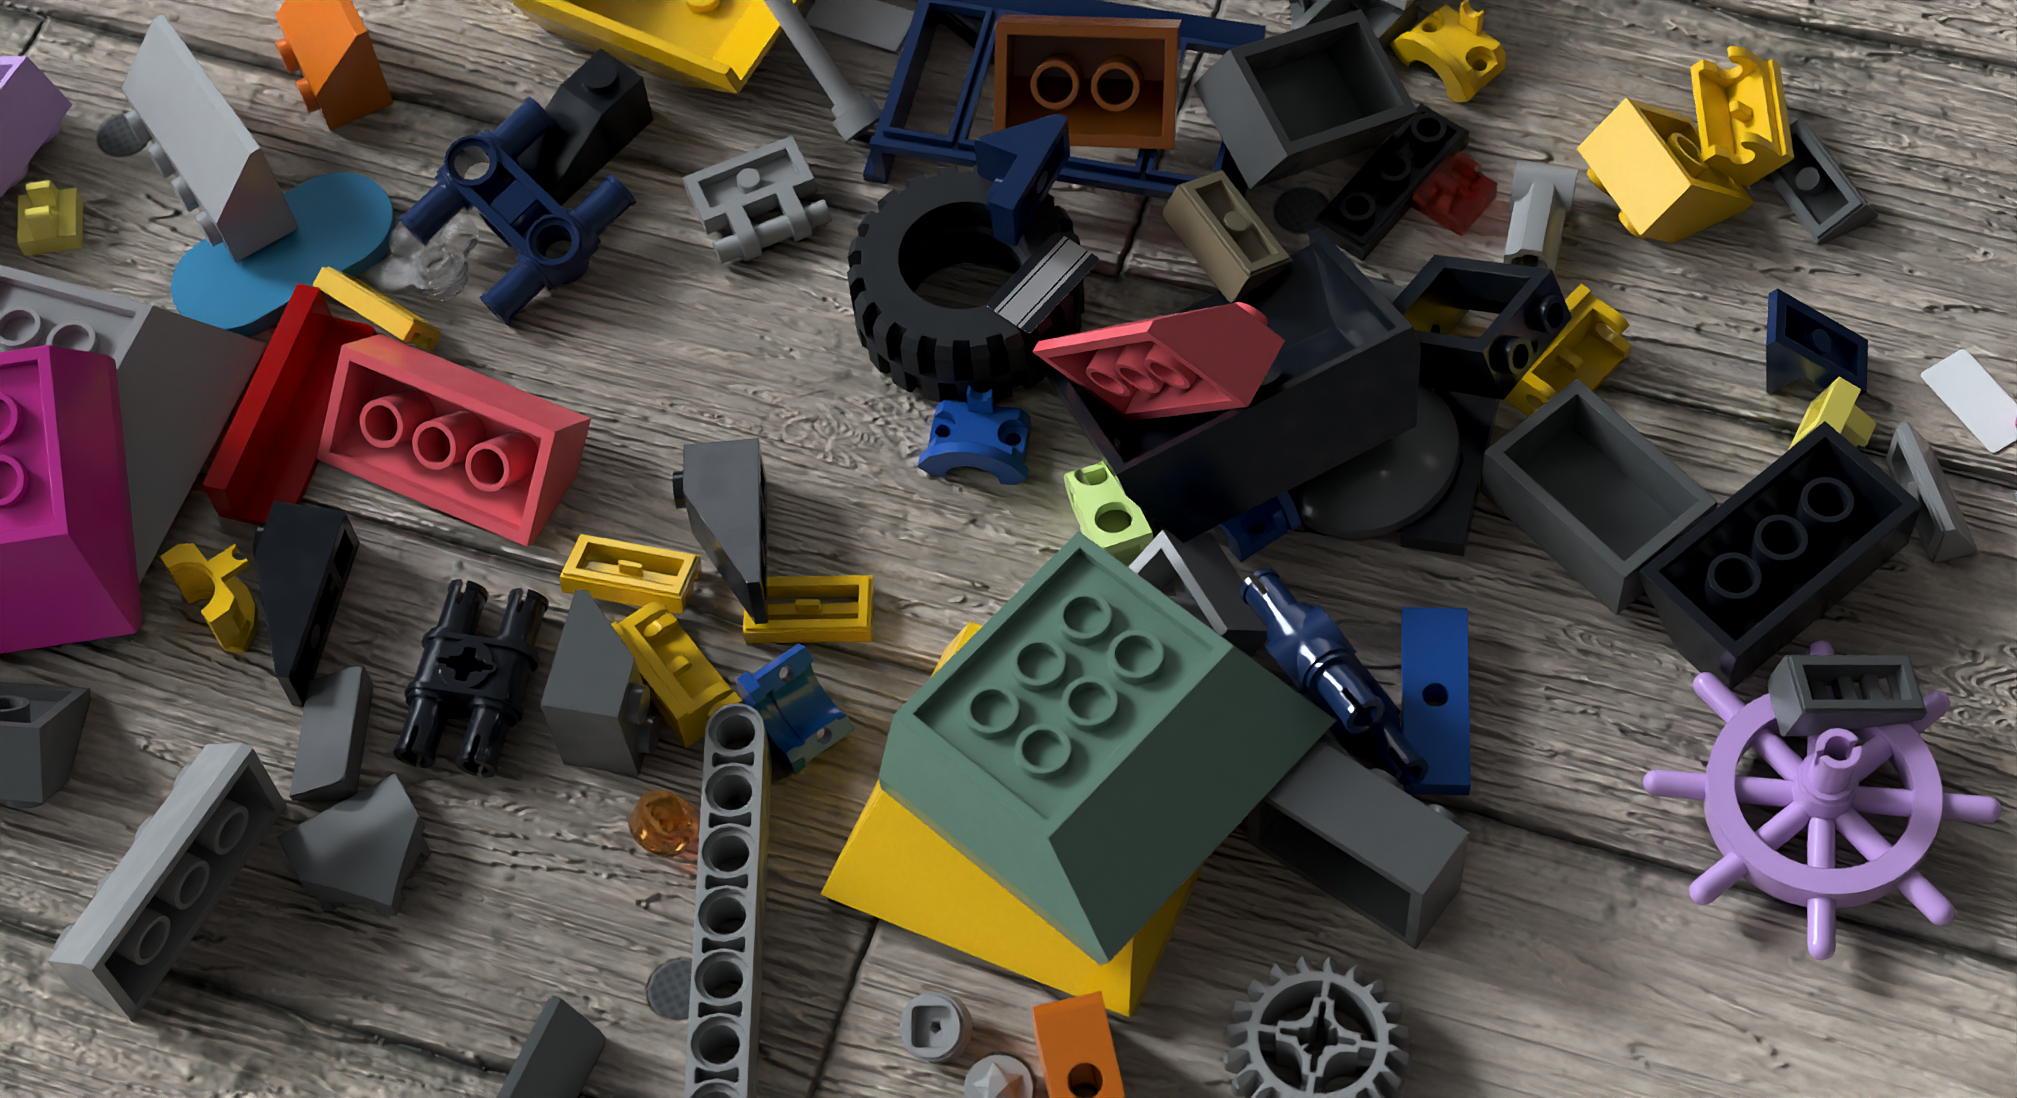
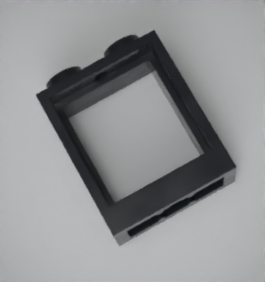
(1491, 366)

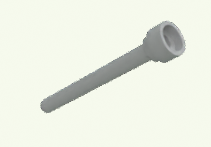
(853, 111)

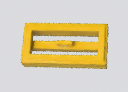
(378, 308)
(628, 580)
(815, 621)

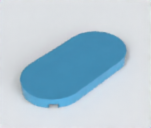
(341, 225)

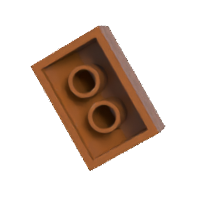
(1101, 72)

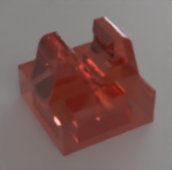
(1455, 193)

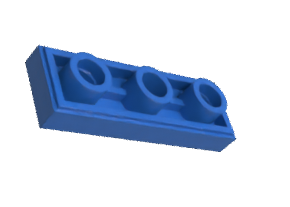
(1436, 670)

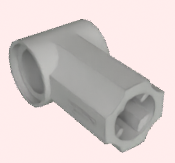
(1539, 207)

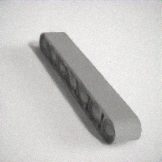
(726, 897)

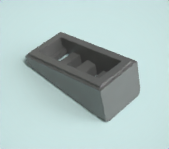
(1804, 706)

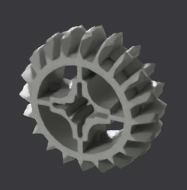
(1289, 1042)

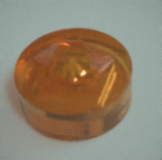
(663, 823)

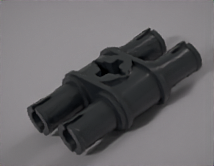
(471, 678)

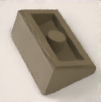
(1225, 235)

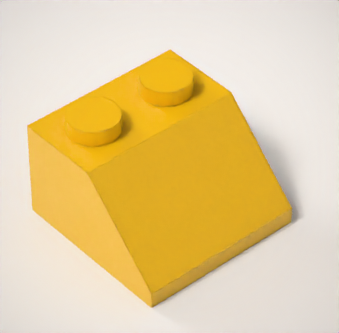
(1657, 173)

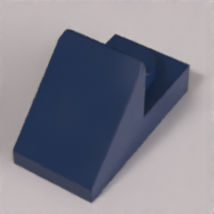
(1023, 168)
(1810, 346)

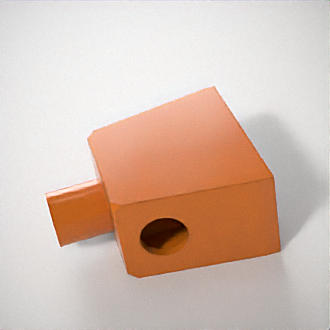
(1076, 1047)

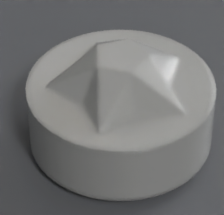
(936, 1027)
(998, 1078)

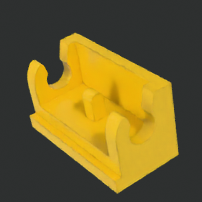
(1742, 116)
(1581, 351)
(679, 676)

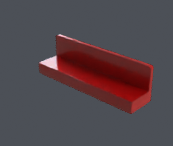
(282, 417)

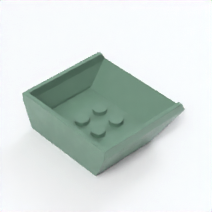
(1094, 746)

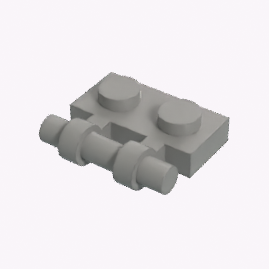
(751, 186)

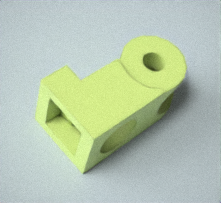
(1107, 513)

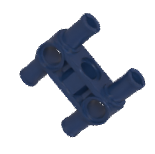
(517, 210)
(1333, 678)

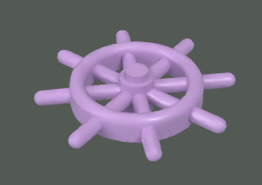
(1819, 799)

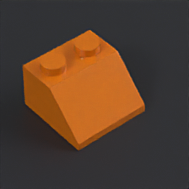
(334, 58)

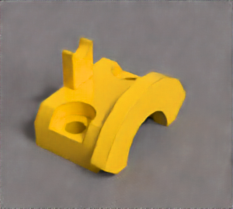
(1455, 49)
(232, 610)

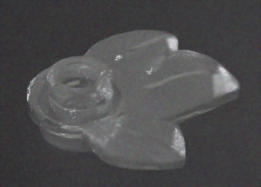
(432, 269)

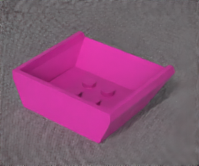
(63, 502)

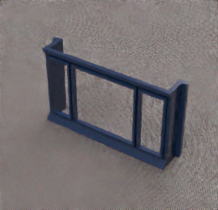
(892, 138)

